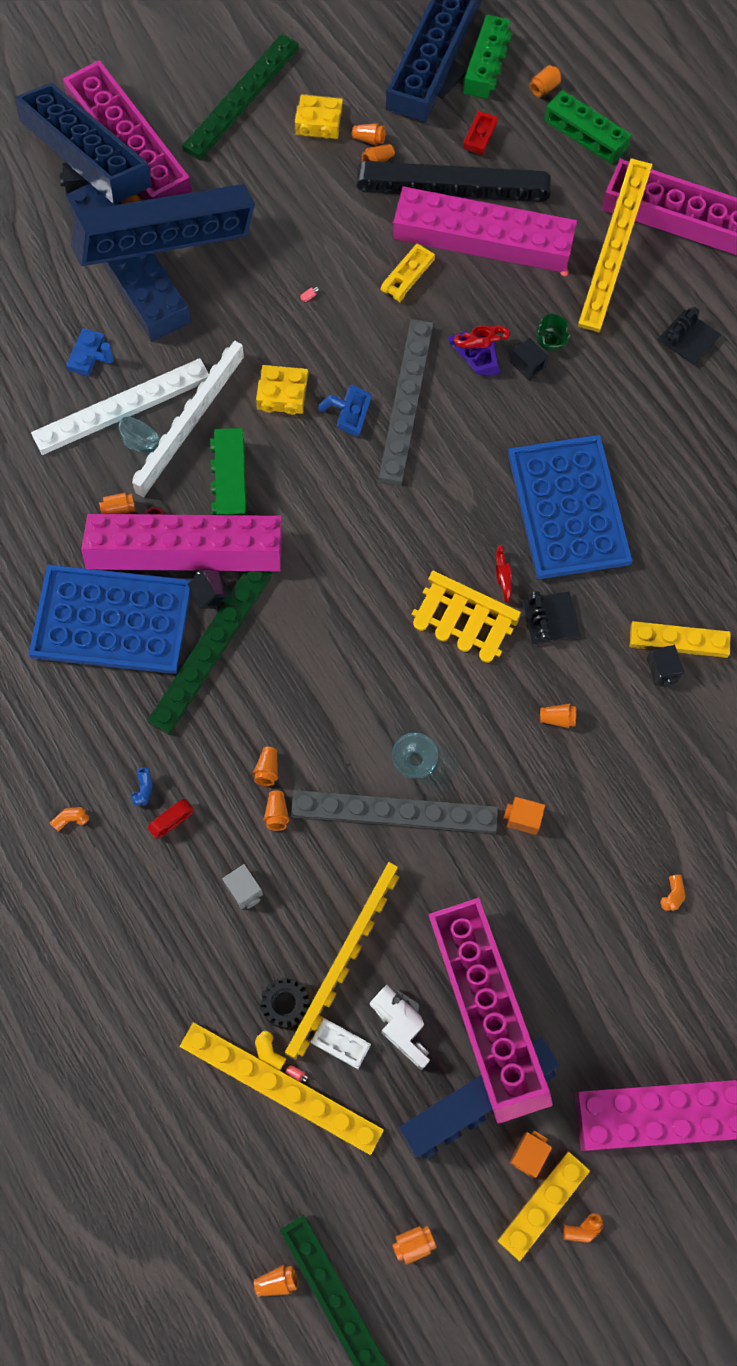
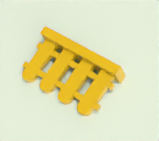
(456, 606)

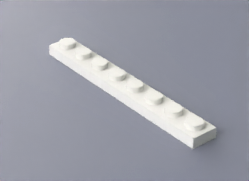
(119, 406)
(188, 419)

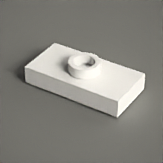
(340, 1043)

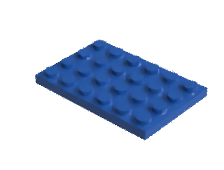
(569, 507)
(111, 619)

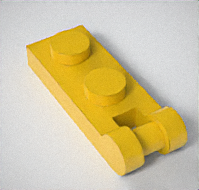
(408, 272)

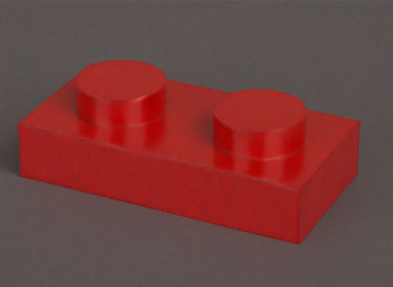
(480, 133)

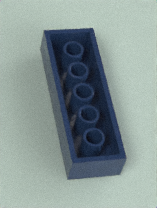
(460, 1109)

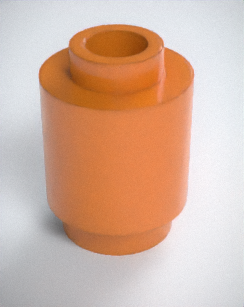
(545, 81)
(118, 504)
(414, 1244)

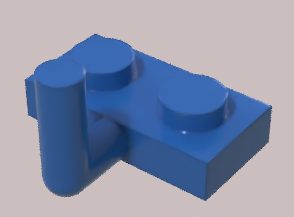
(88, 351)
(352, 409)

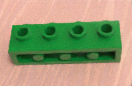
(487, 56)
(587, 127)
(229, 472)

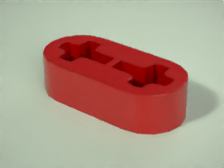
(170, 818)

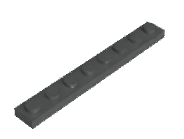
(405, 402)
(394, 811)

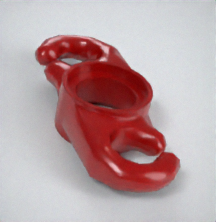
(473, 339)
(503, 574)

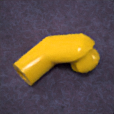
(265, 1050)

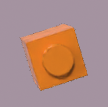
(524, 815)
(531, 1154)

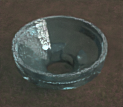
(137, 434)
(418, 744)

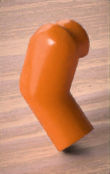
(70, 814)
(676, 895)
(586, 1231)

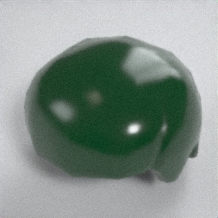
(552, 332)

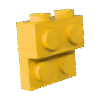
(318, 116)
(282, 389)

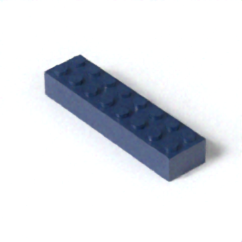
(430, 57)
(83, 142)
(161, 224)
(139, 278)

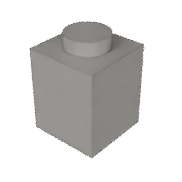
(243, 887)

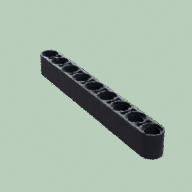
(455, 181)

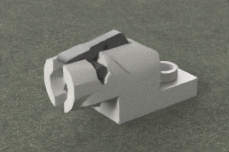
(402, 1024)

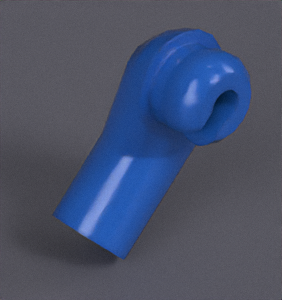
(146, 786)

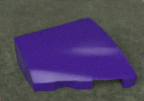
(482, 360)

